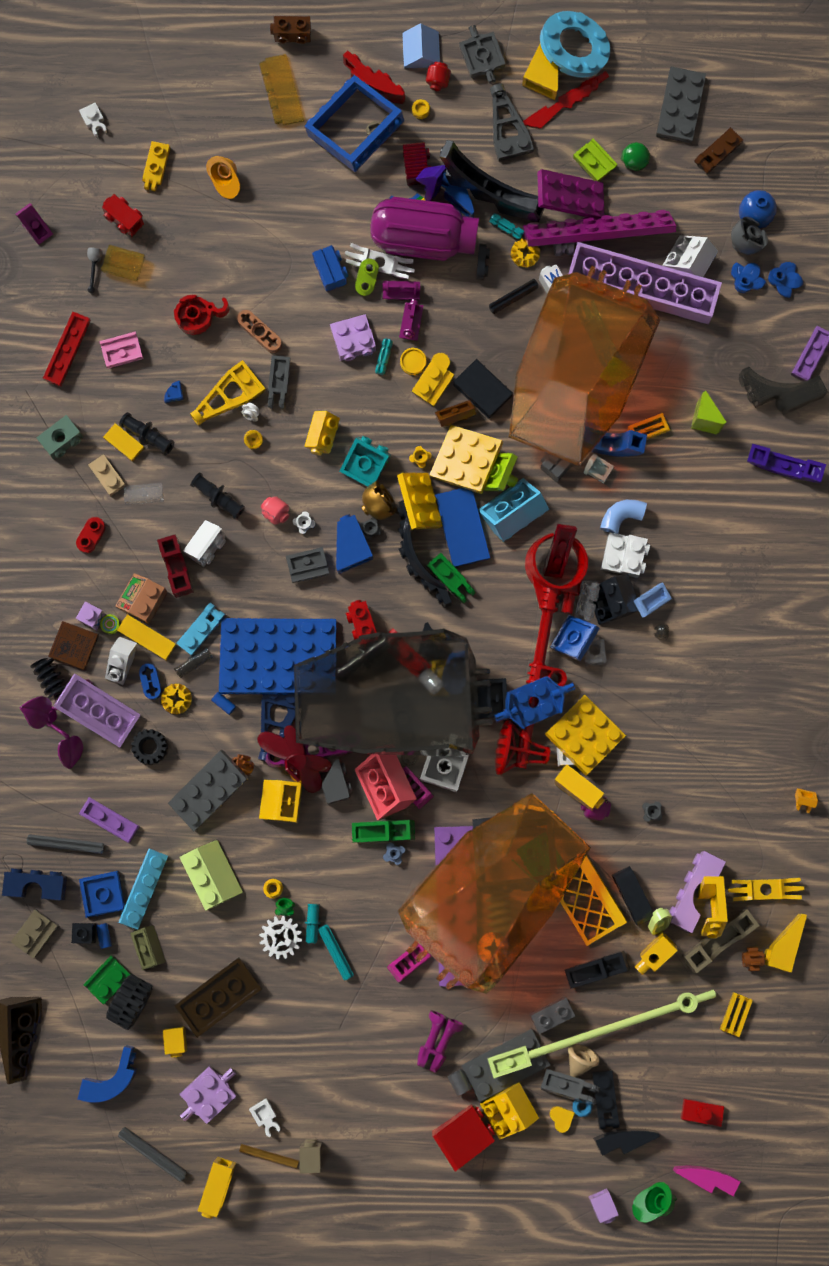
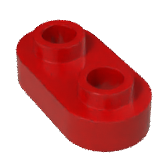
(91, 535)

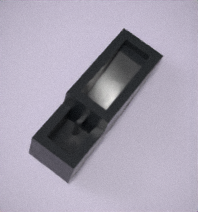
(597, 969)
(625, 1139)

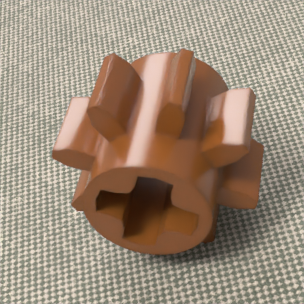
(244, 763)
(753, 959)

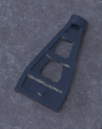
(281, 700)

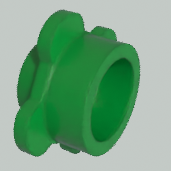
(284, 907)

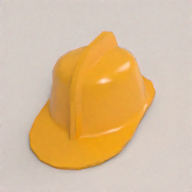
(223, 175)

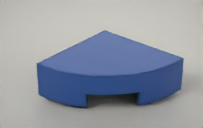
(174, 393)

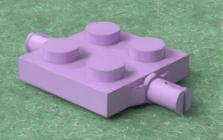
(208, 1094)

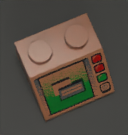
(141, 598)

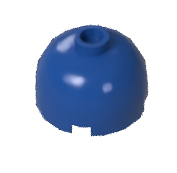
(759, 206)

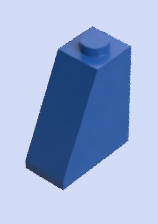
(351, 545)

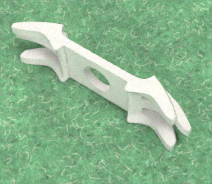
(391, 262)

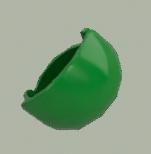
(635, 156)

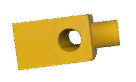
(661, 946)

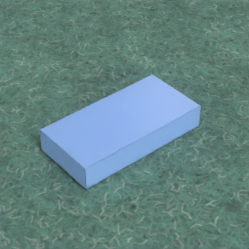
(652, 599)

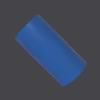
(223, 703)
(103, 935)

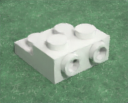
(625, 554)

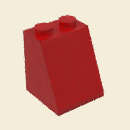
(463, 1136)

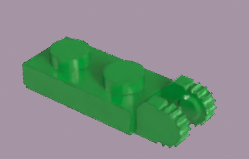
(449, 576)

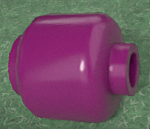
(598, 814)

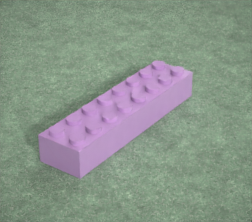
(662, 286)

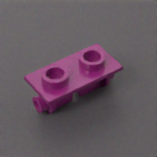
(401, 290)
(411, 320)

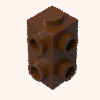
(291, 29)

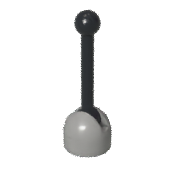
(94, 255)

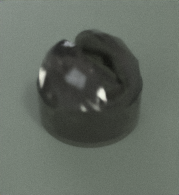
(662, 632)

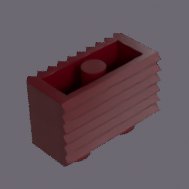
(415, 161)

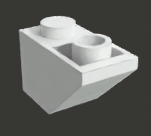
(120, 660)

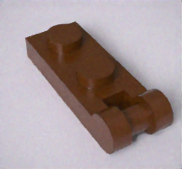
(719, 150)

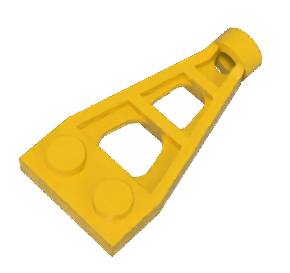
(244, 378)

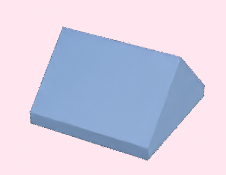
(420, 47)

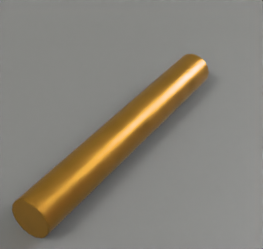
(269, 1156)

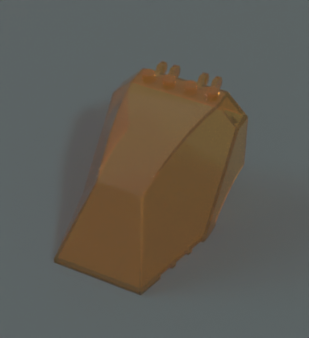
(580, 365)
(493, 893)

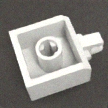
(450, 778)

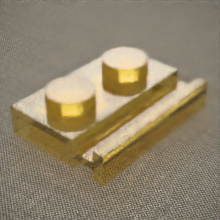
(123, 263)

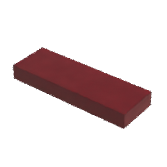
(559, 550)

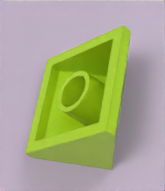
(707, 416)

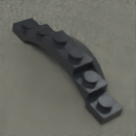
(414, 566)

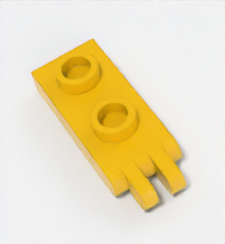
(155, 165)

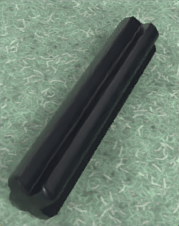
(513, 296)

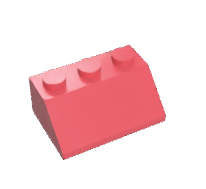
(385, 784)

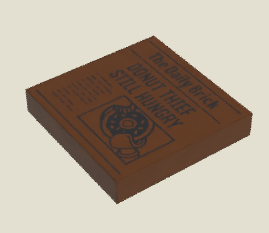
(73, 645)

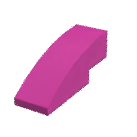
(708, 1178)

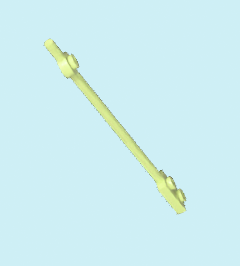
(520, 1057)

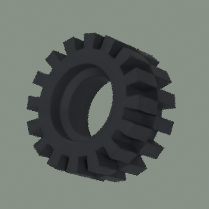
(138, 743)

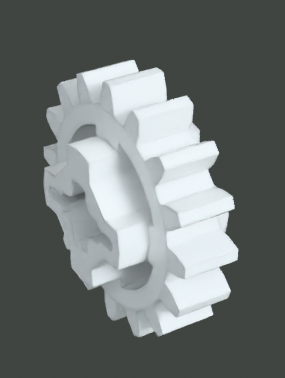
(288, 942)

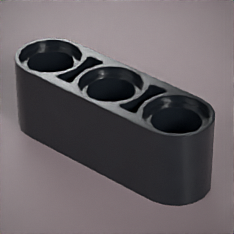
(633, 895)

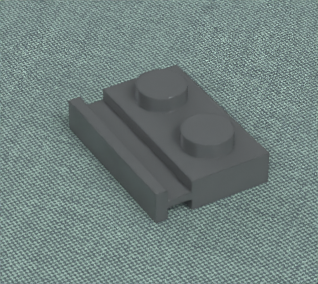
(307, 565)

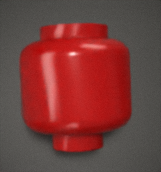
(438, 76)

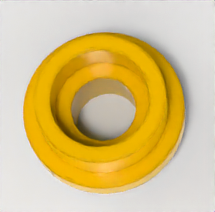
(266, 888)

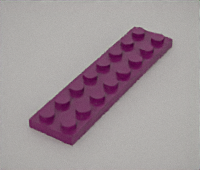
(599, 228)

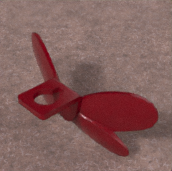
(304, 766)

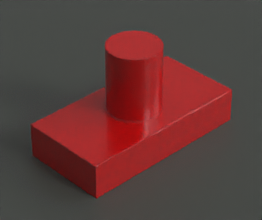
(702, 1112)

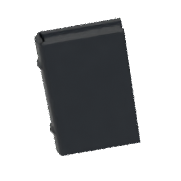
(482, 388)

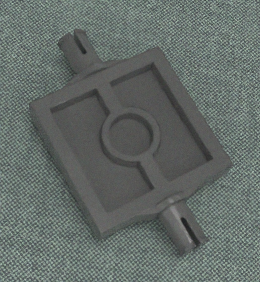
(482, 54)

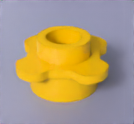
(419, 451)

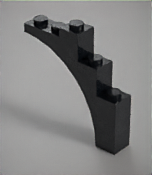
(508, 200)

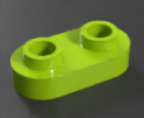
(366, 277)

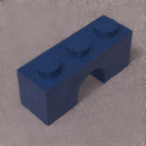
(17, 882)

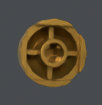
(378, 502)

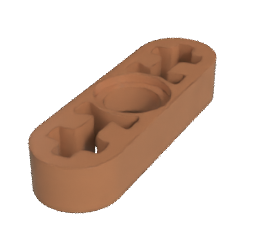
(246, 326)

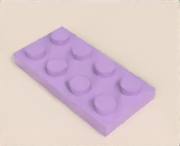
(96, 710)

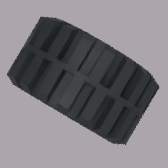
(129, 1001)

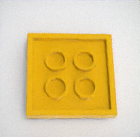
(466, 459)
(585, 735)

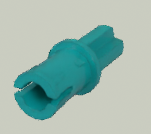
(312, 923)

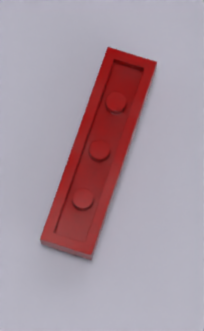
(66, 349)

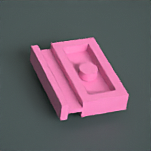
(121, 350)

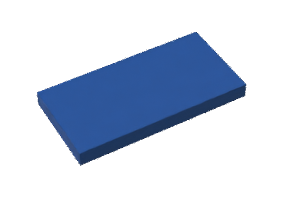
(462, 527)

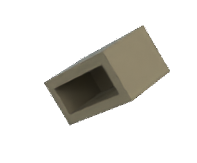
(310, 1156)

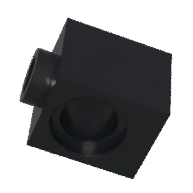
(84, 933)

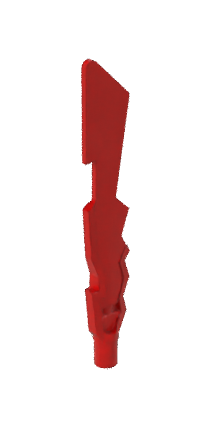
(566, 100)

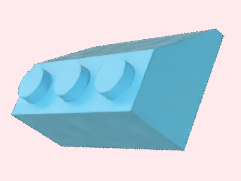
(513, 509)

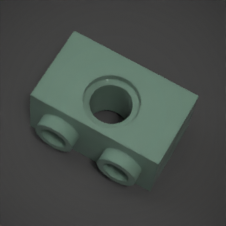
(62, 427)

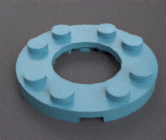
(568, 63)

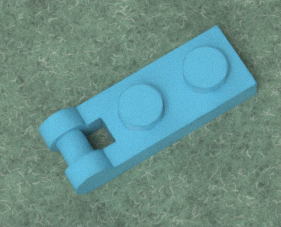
(200, 629)

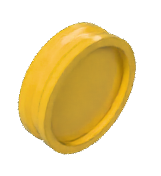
(413, 361)

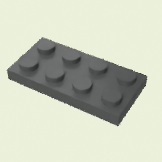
(681, 104)
(208, 790)
(480, 1074)

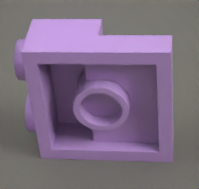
(353, 338)

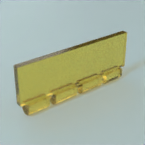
(281, 90)

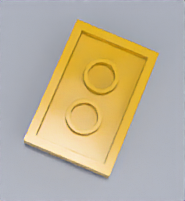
(420, 500)

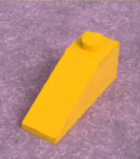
(784, 948)

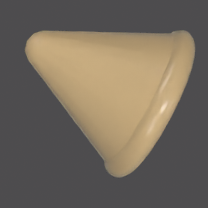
(581, 1059)

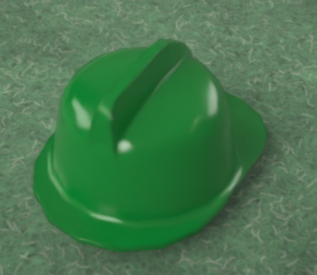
(653, 1202)

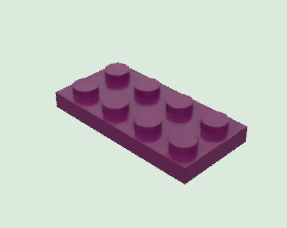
(570, 194)

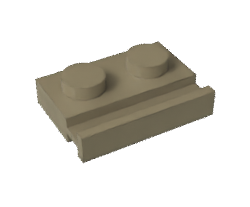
(34, 933)

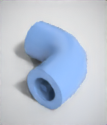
(621, 511)

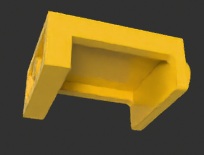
(713, 888)

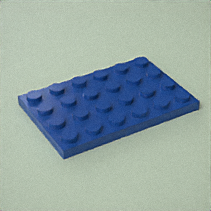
(262, 652)

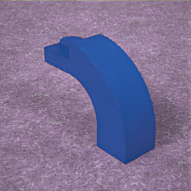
(621, 444)
(99, 1091)

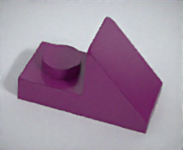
(34, 224)

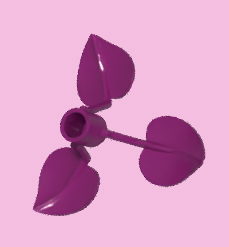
(41, 713)

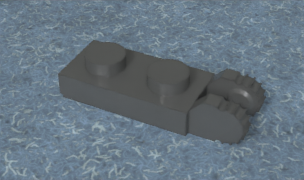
(278, 379)
(568, 1087)

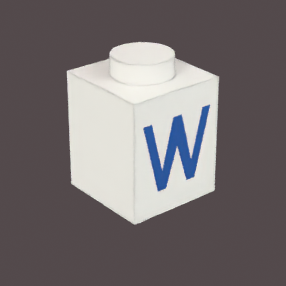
(547, 276)

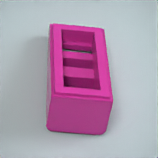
(426, 797)
(394, 971)

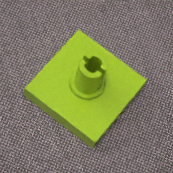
(501, 473)

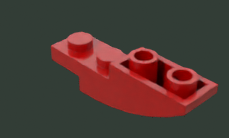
(379, 81)

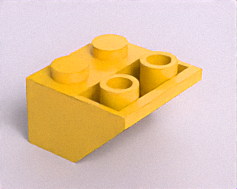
(280, 800)
(509, 1111)

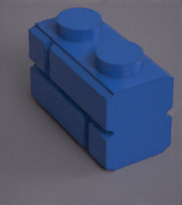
(329, 268)

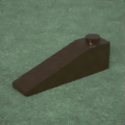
(17, 1033)

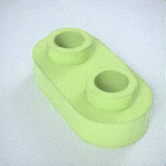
(659, 921)

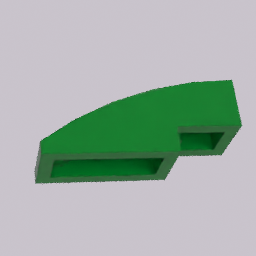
(383, 831)

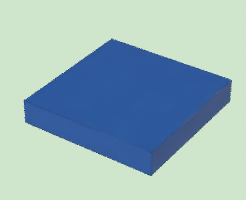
(574, 637)
(102, 894)

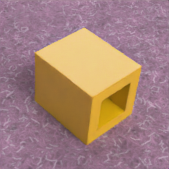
(175, 1041)

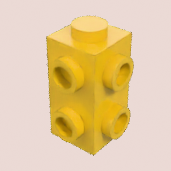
(322, 432)

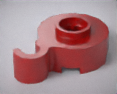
(204, 311)

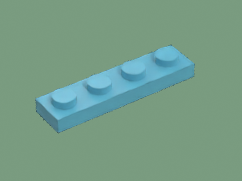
(143, 889)

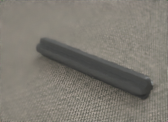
(62, 843)
(152, 1154)

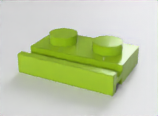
(595, 160)

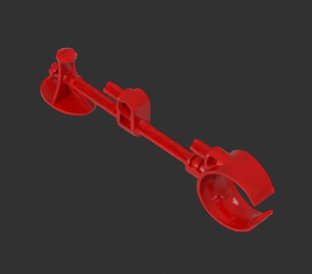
(547, 600)

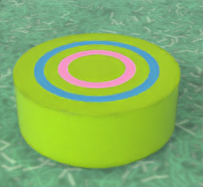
(109, 624)

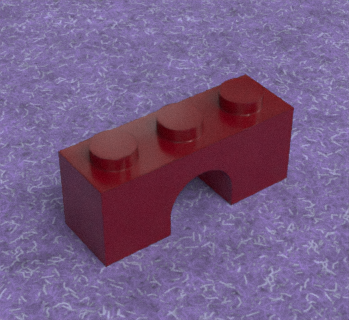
(176, 566)

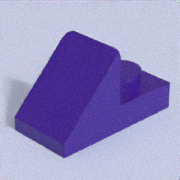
(432, 179)

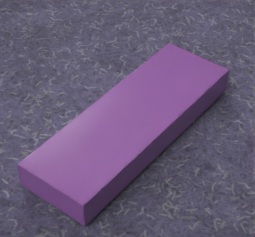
(811, 354)
(109, 820)

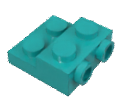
(365, 461)

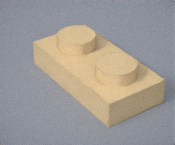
(107, 475)

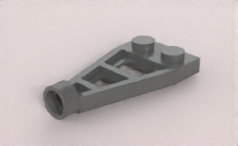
(514, 145)

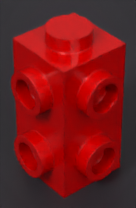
(119, 212)
(361, 619)

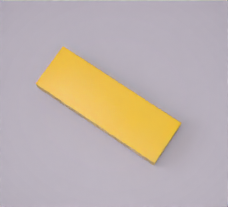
(146, 637)

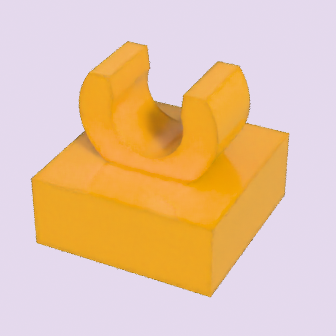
(805, 798)

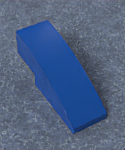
(458, 198)

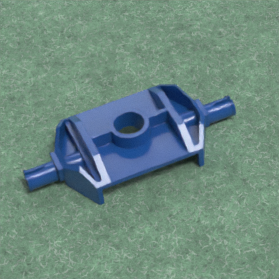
(549, 697)

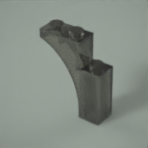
(787, 395)

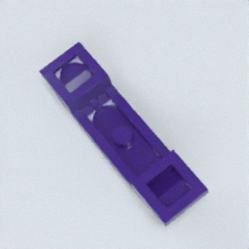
(786, 465)

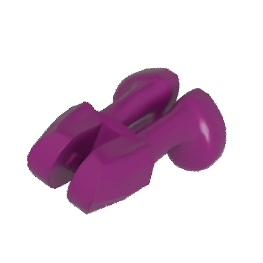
(451, 1028)

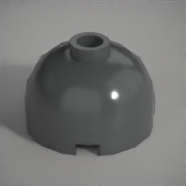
(747, 236)

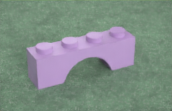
(684, 913)

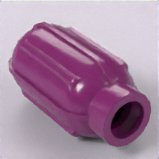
(422, 229)

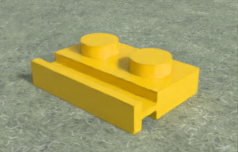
(433, 383)

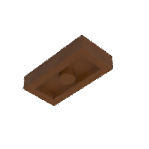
(455, 413)

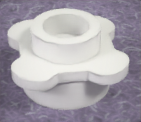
(250, 411)
(304, 527)

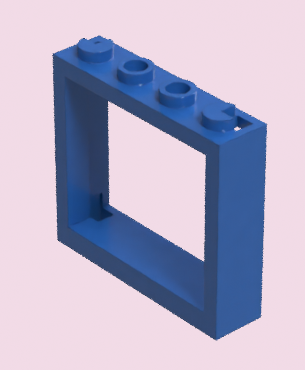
(372, 142)

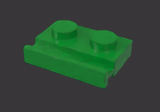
(107, 979)

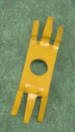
(777, 889)

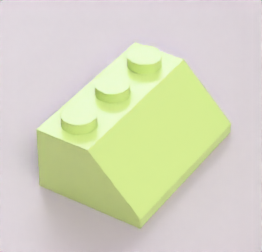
(211, 874)

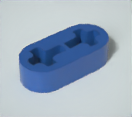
(146, 682)

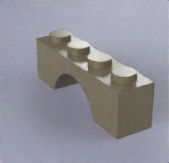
(709, 948)

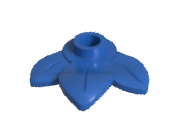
(747, 275)
(787, 279)

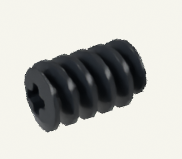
(48, 678)

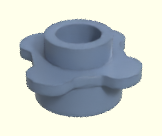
(390, 849)

